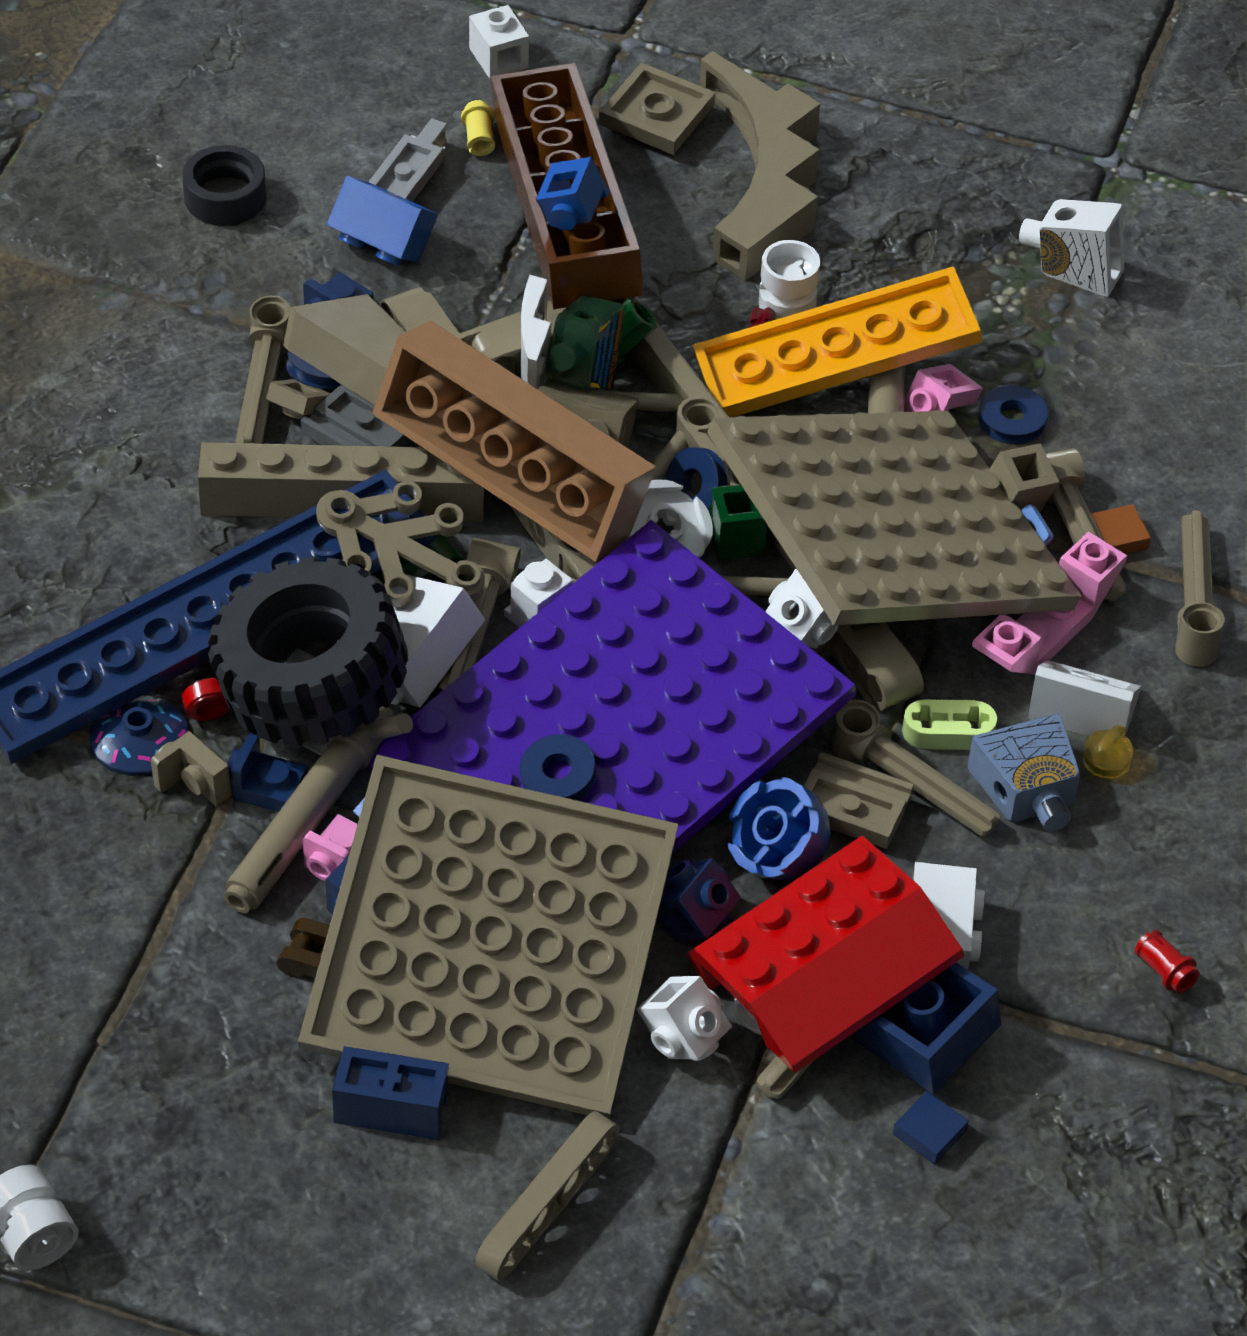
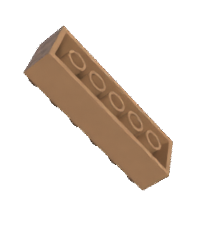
(513, 440)

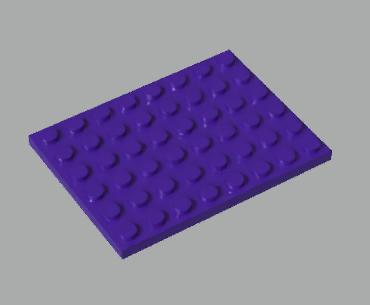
(654, 669)

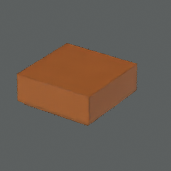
(1122, 529)

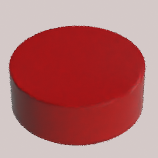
(204, 700)

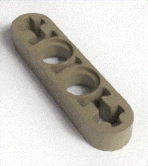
(547, 1196)

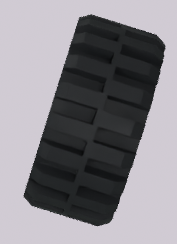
(316, 695)

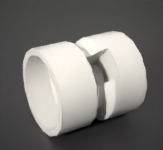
(789, 278)
(32, 1219)

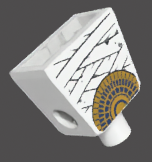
(1079, 243)

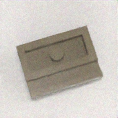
(859, 798)

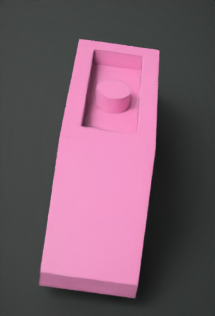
(1039, 636)

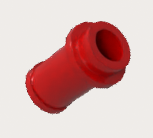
(1176, 971)

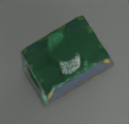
(587, 349)

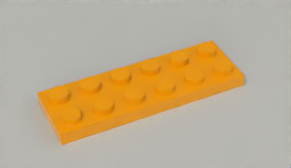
(838, 343)

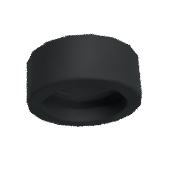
(220, 162)

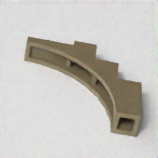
(785, 162)

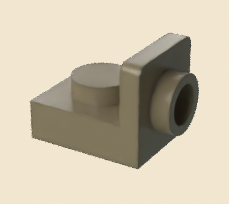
(196, 765)

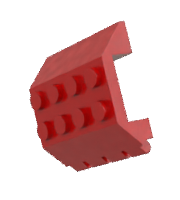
(829, 952)

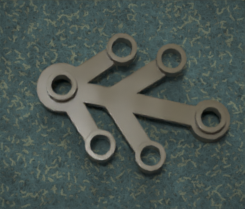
(396, 538)

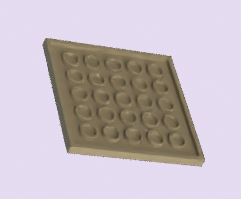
(892, 516)
(491, 935)

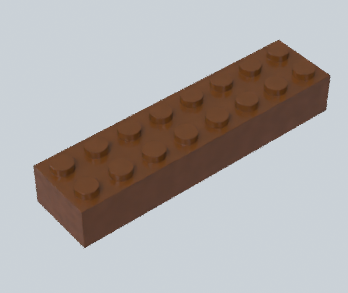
(547, 121)

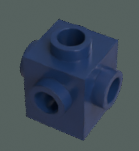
(696, 899)

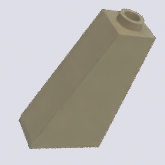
(345, 340)

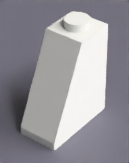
(436, 631)

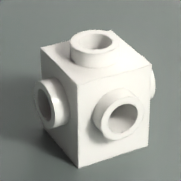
(800, 612)
(684, 1018)

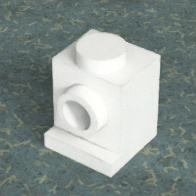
(534, 590)

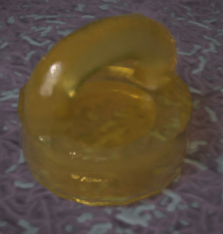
(1108, 753)

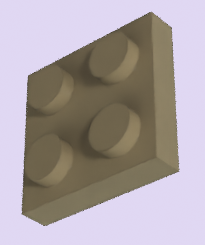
(657, 108)

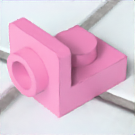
(941, 389)
(327, 851)

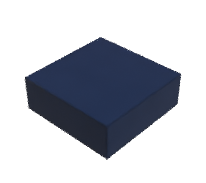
(930, 1127)

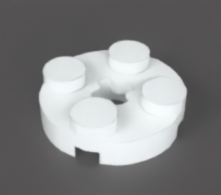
(688, 516)

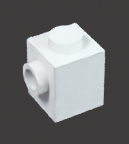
(499, 41)

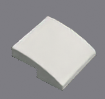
(535, 332)

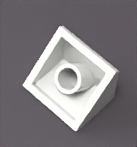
(1082, 698)

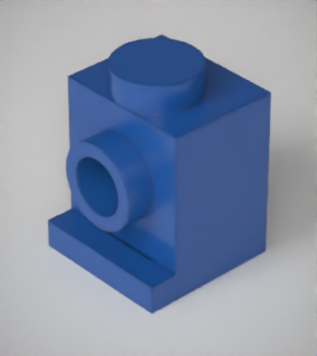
(572, 204)

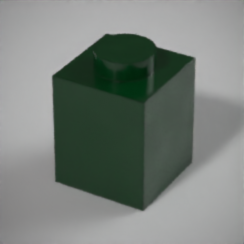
(736, 523)

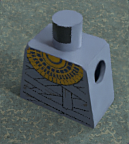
(1028, 770)

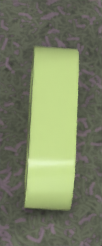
(948, 723)

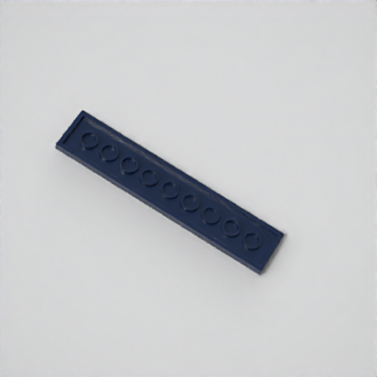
(155, 633)

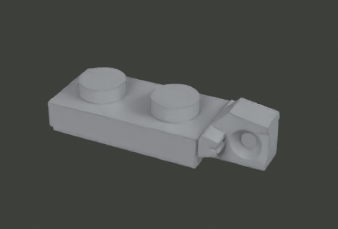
(413, 161)

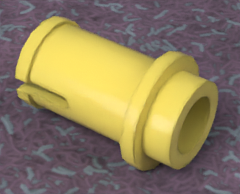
(478, 121)

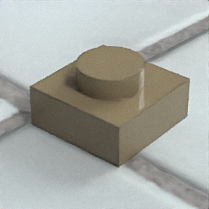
(295, 397)

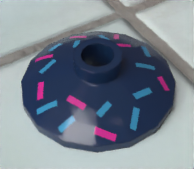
(134, 734)

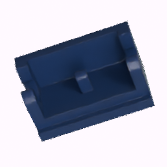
(390, 1092)

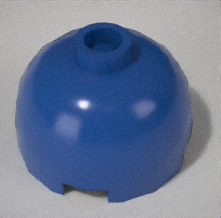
(779, 830)

